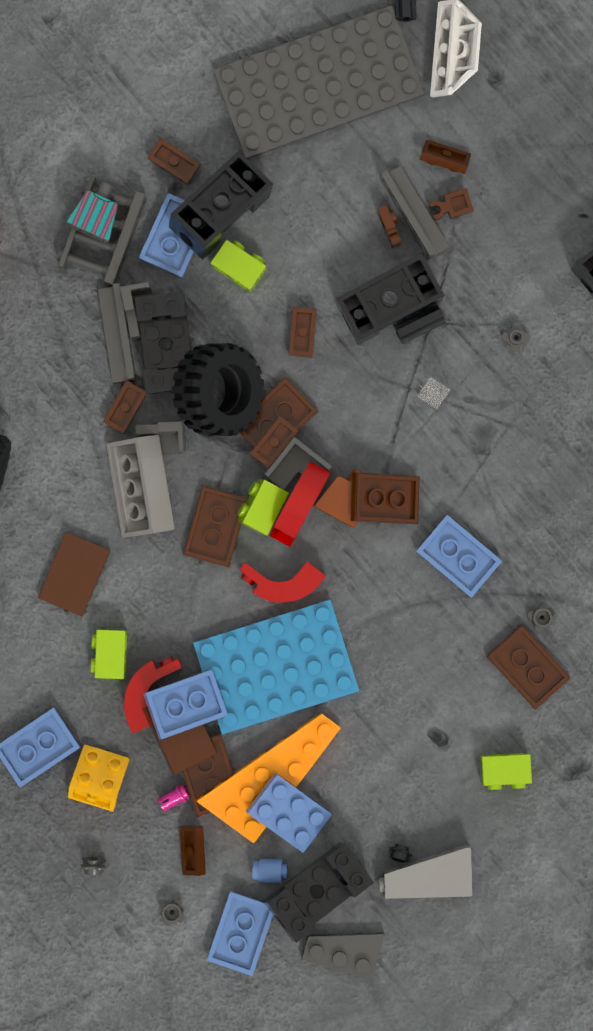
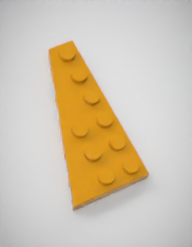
(288, 758)

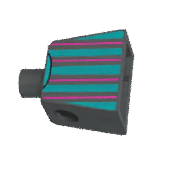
(94, 213)

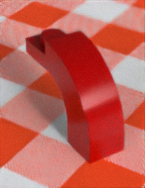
(299, 504)
(296, 588)
(141, 684)

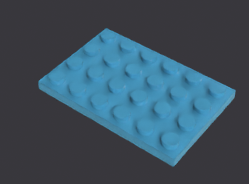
(278, 665)

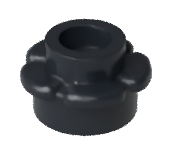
(400, 853)

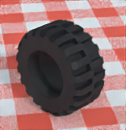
(194, 389)

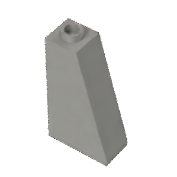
(434, 876)

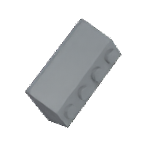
(140, 486)

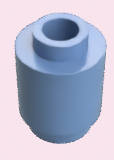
(269, 870)

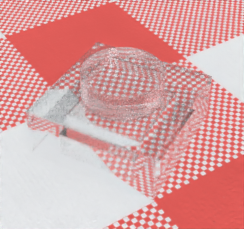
(433, 393)

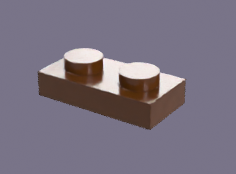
(445, 156)
(174, 161)
(302, 332)
(125, 407)
(274, 442)
(192, 850)

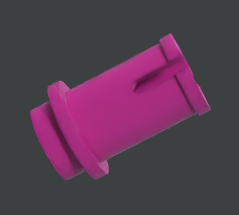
(174, 797)

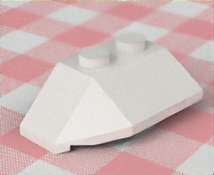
(454, 47)

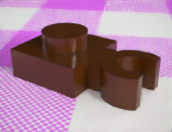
(455, 204)
(388, 222)

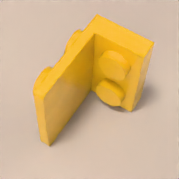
(98, 777)

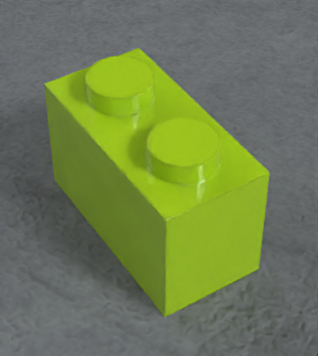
(239, 265)
(262, 506)
(110, 654)
(506, 770)

